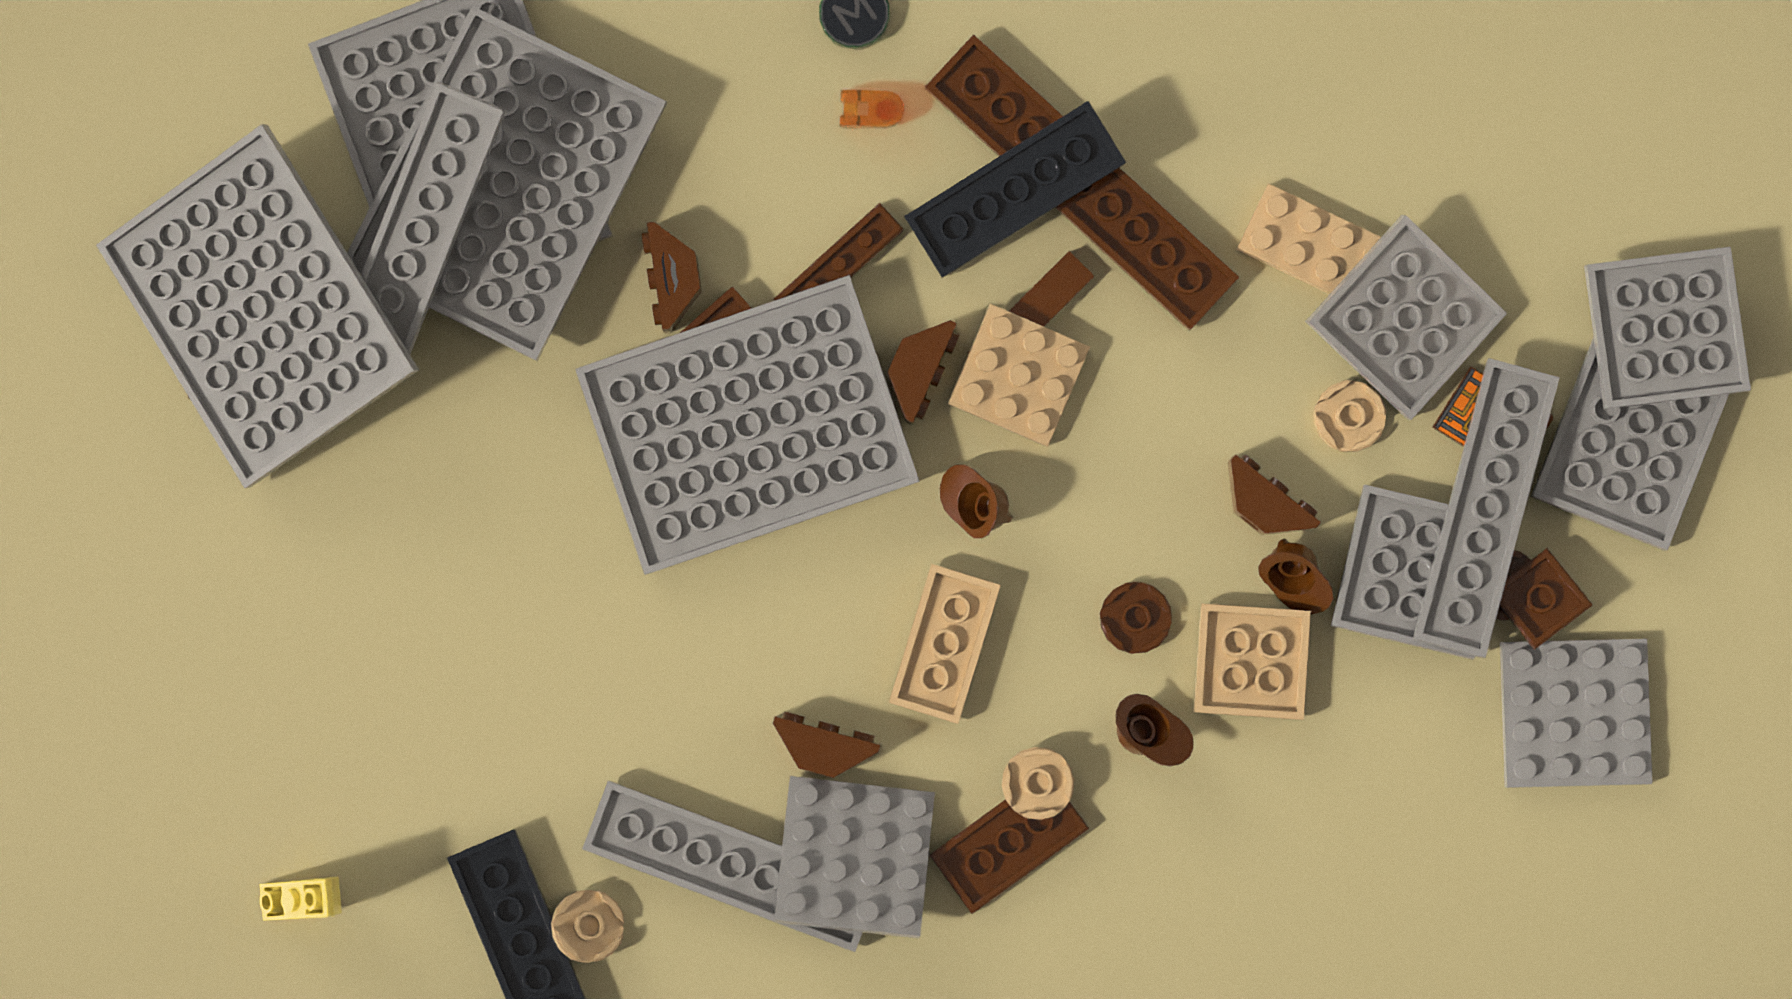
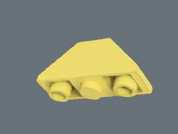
(300, 898)

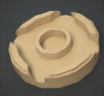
(1349, 416)
(1038, 783)
(588, 926)

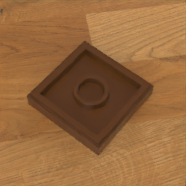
(1542, 599)

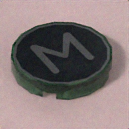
(854, 22)

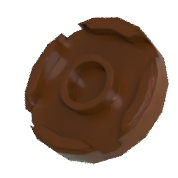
(1135, 617)

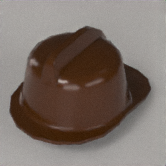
(973, 501)
(1295, 578)
(1152, 731)

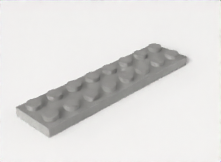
(429, 206)
(1486, 508)
(694, 854)

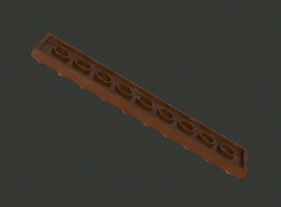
(1111, 212)

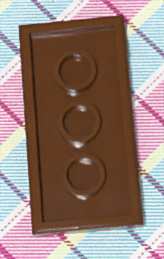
(1002, 850)

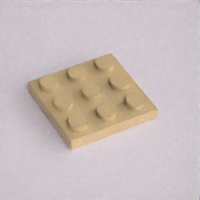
(1018, 375)
(1252, 661)

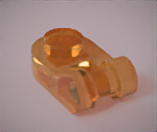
(884, 109)

